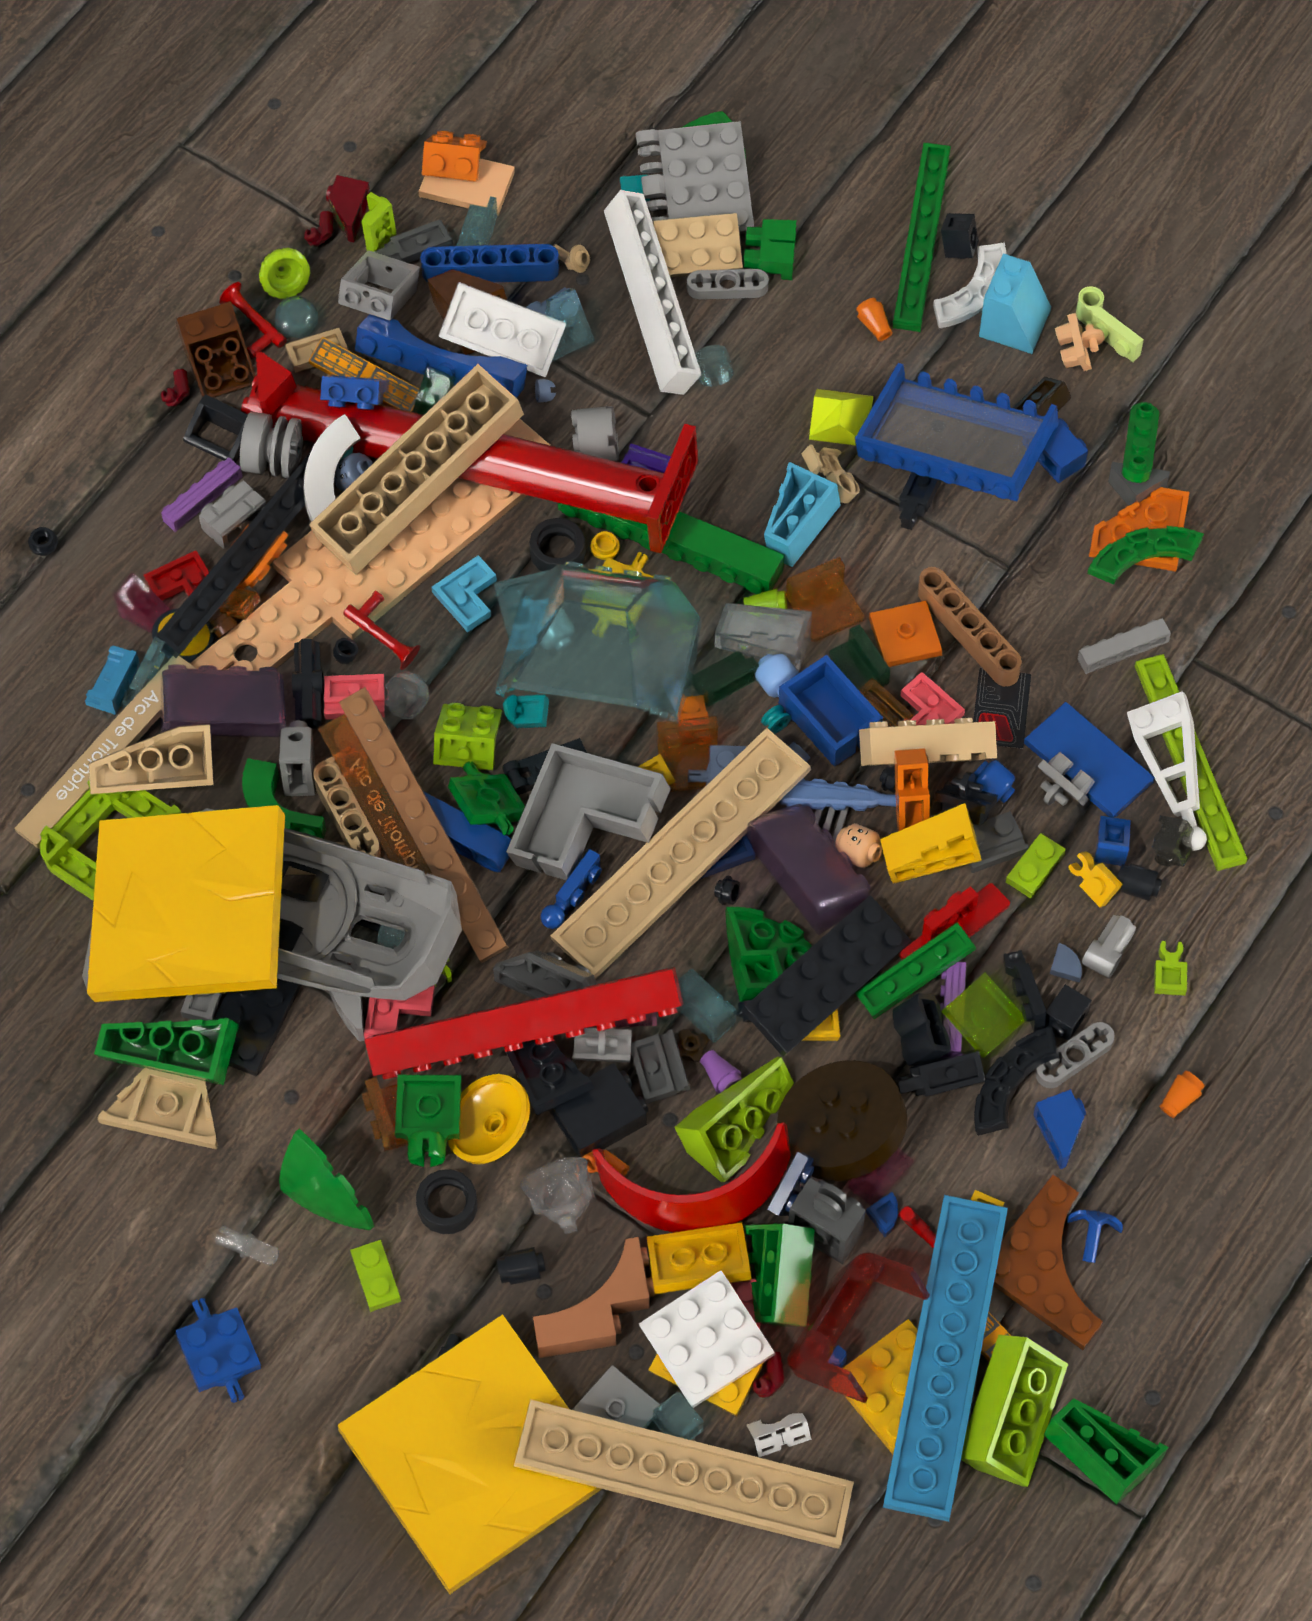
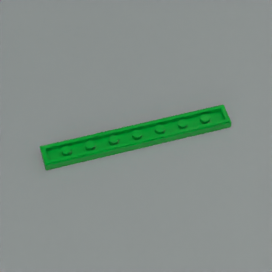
(921, 237)

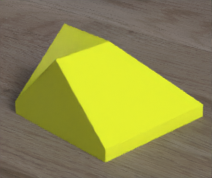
(838, 416)

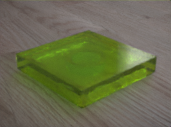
(984, 1015)

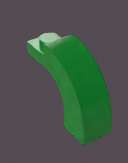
(259, 789)

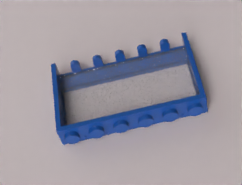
(955, 435)

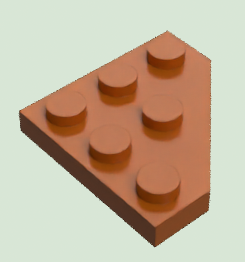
(1159, 510)

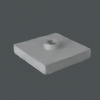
(618, 1400)

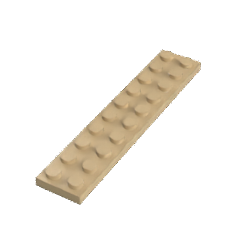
(680, 853)
(684, 1474)

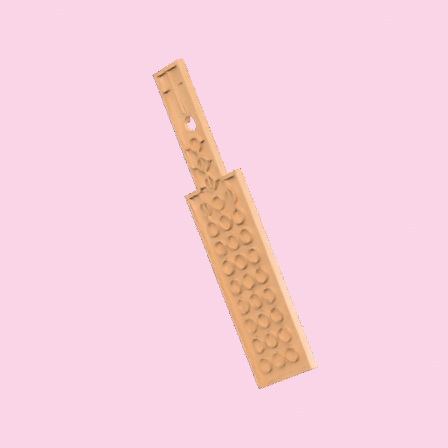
(324, 586)

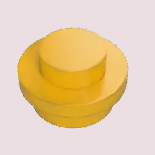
(605, 545)

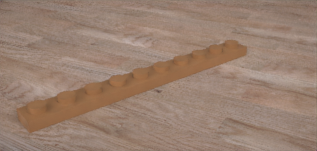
(422, 821)

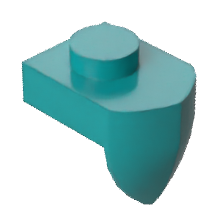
(526, 710)

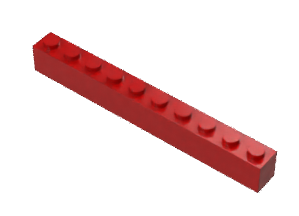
(524, 1021)

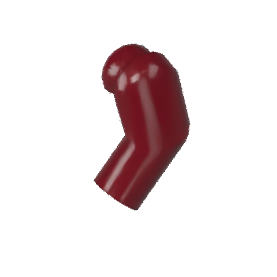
(323, 232)
(179, 392)
(772, 1379)

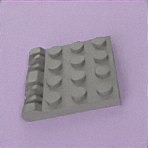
(700, 172)

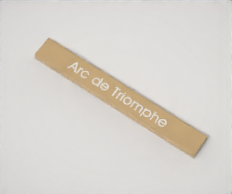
(121, 733)

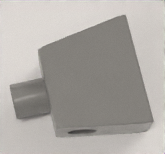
(297, 748)

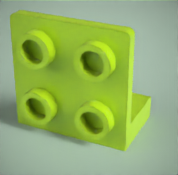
(466, 735)

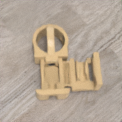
(828, 464)

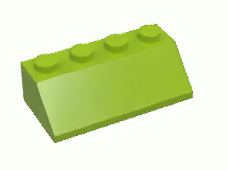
(1013, 1409)

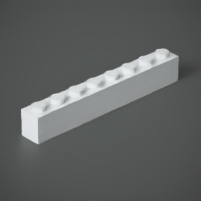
(652, 292)

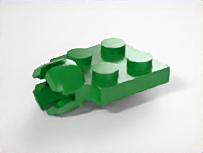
(428, 1115)

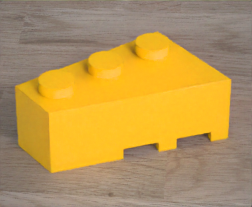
(931, 845)

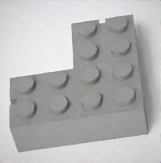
(579, 794)

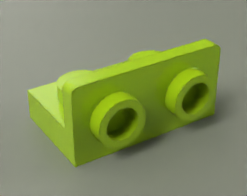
(378, 222)

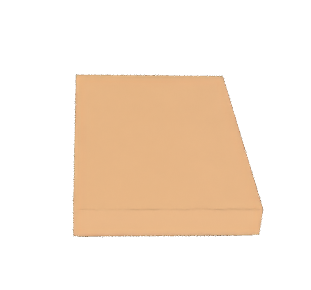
(492, 181)

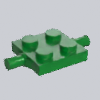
(487, 798)

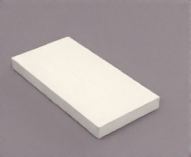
(501, 328)

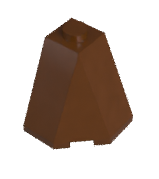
(444, 286)

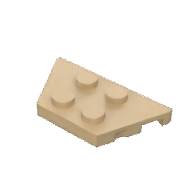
(165, 1108)

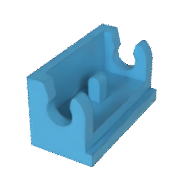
(113, 680)

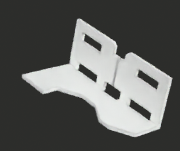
(758, 1430)

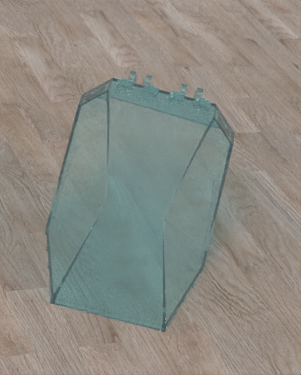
(604, 639)

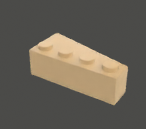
(941, 741)

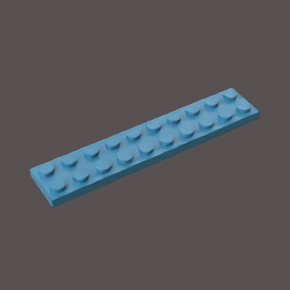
(945, 1359)

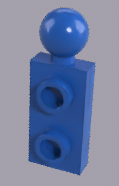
(572, 891)

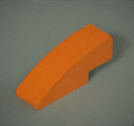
(911, 787)

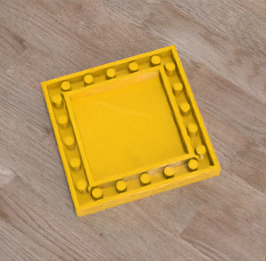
(187, 904)
(448, 1453)

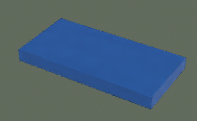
(1115, 773)

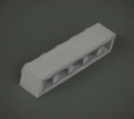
(1123, 645)

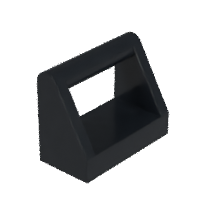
(222, 416)

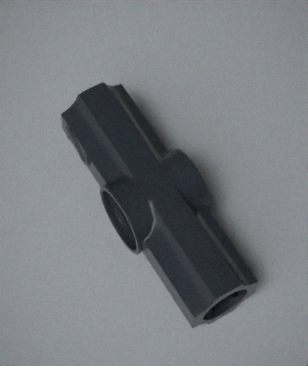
(308, 682)

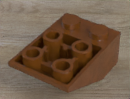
(216, 350)

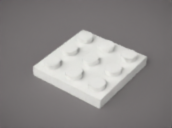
(706, 1339)

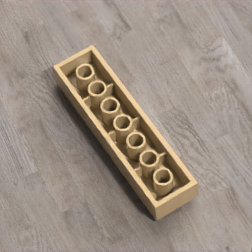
(416, 469)

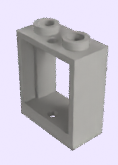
(373, 268)

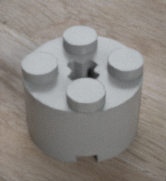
(596, 432)

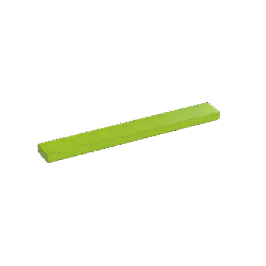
(1213, 814)

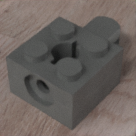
(832, 1215)

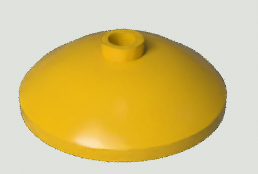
(491, 1118)

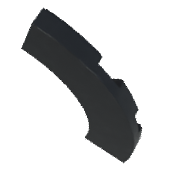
(1007, 1074)

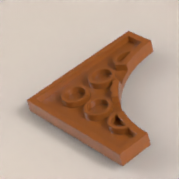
(1034, 1269)

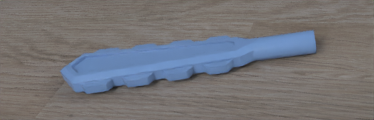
(839, 796)

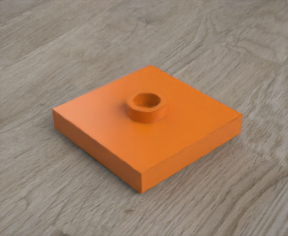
(905, 634)

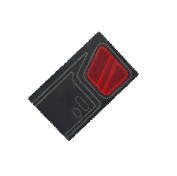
(1004, 706)

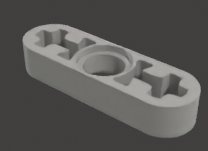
(735, 275)
(1079, 1042)

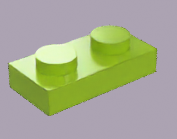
(1035, 865)
(375, 1275)

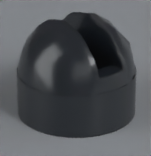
(342, 648)

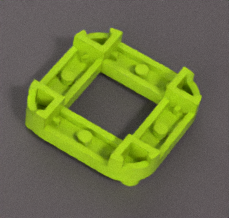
(62, 841)

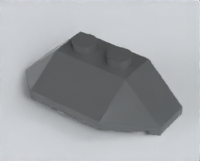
(541, 974)

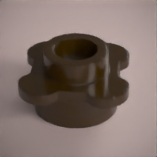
(699, 1041)

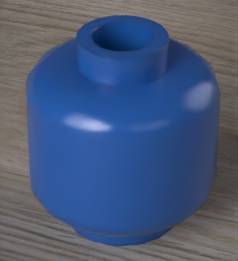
(996, 779)

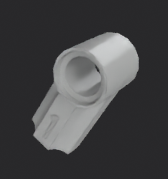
(1107, 951)

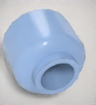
(774, 672)

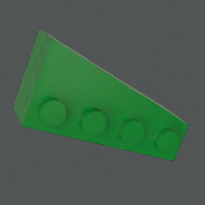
(182, 1048)

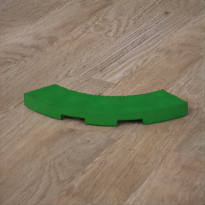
(1142, 545)

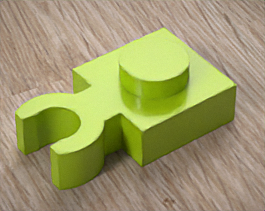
(1169, 974)

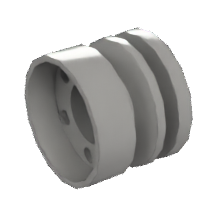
(277, 445)

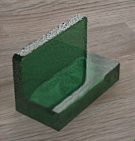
(860, 659)
(725, 677)

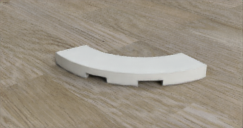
(970, 299)
(323, 462)

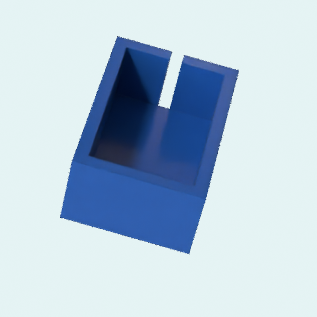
(828, 709)

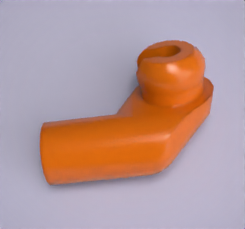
(614, 1161)

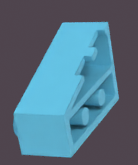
(800, 513)

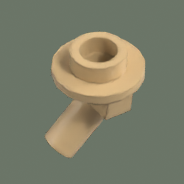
(576, 260)

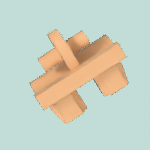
(1082, 340)

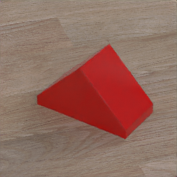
(274, 383)

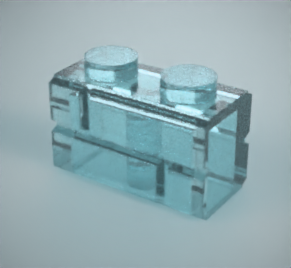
(705, 1006)

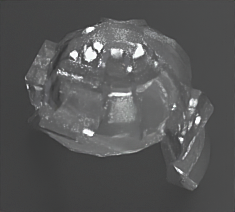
(560, 1190)

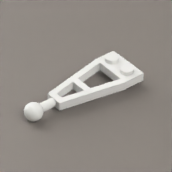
(1157, 719)

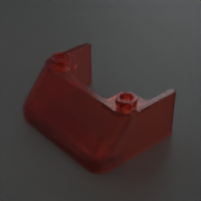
(815, 1344)

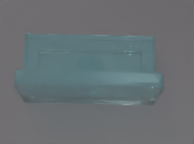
(479, 224)

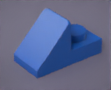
(1112, 841)

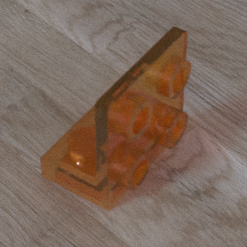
(827, 596)
(686, 747)

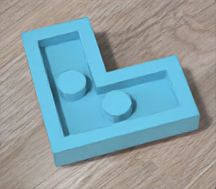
(460, 591)

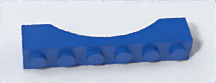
(396, 345)

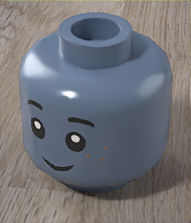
(350, 469)

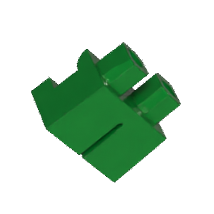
(776, 248)

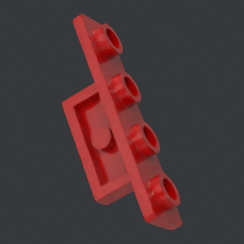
(968, 908)

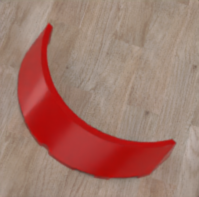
(706, 1209)

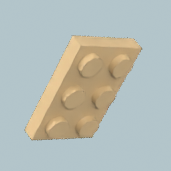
(700, 243)

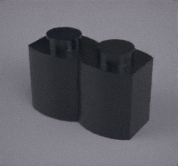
(921, 1029)

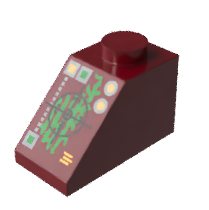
(348, 204)

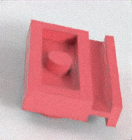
(341, 686)

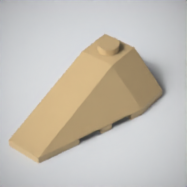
(164, 761)

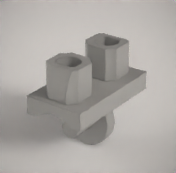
(1055, 770)
(603, 1045)

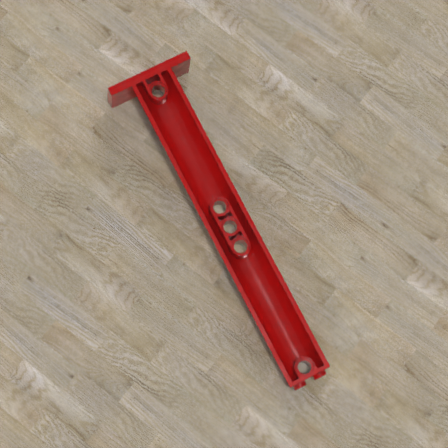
(521, 463)

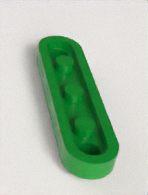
(1140, 442)

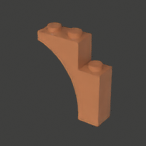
(592, 1321)

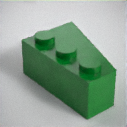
(782, 1273)
(1102, 1449)

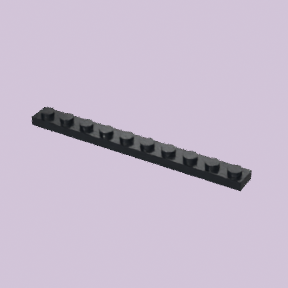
(235, 564)

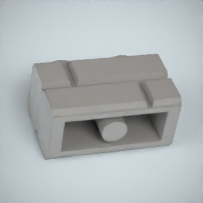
(231, 513)

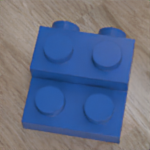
(344, 389)

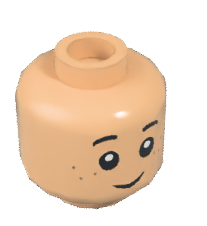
(859, 844)

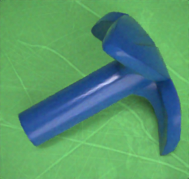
(1095, 1220)

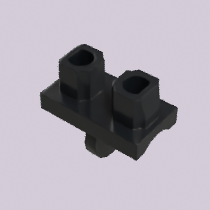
(967, 792)

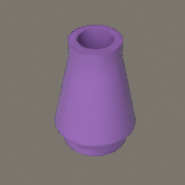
(720, 1071)

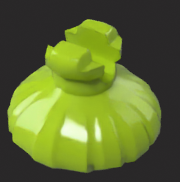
(288, 279)

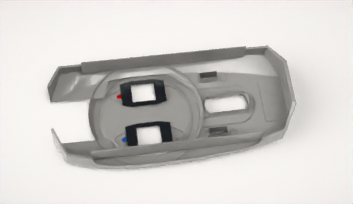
(342, 897)

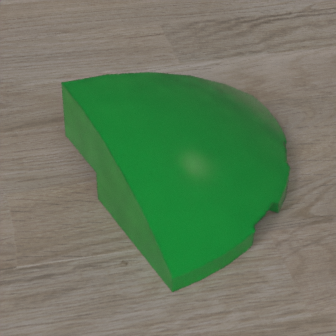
(760, 949)
(309, 1182)

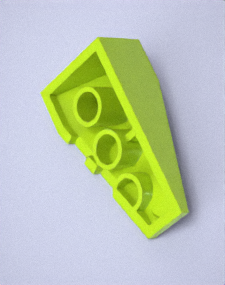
(729, 1123)

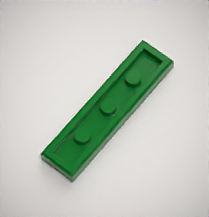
(915, 970)

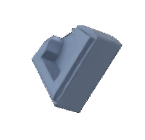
(1066, 964)

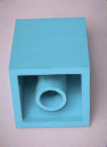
(1014, 306)

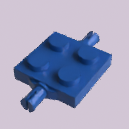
(218, 1350)

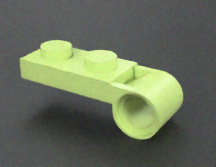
(1115, 333)

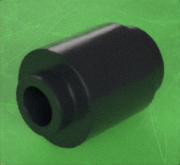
(1139, 881)
(521, 1266)

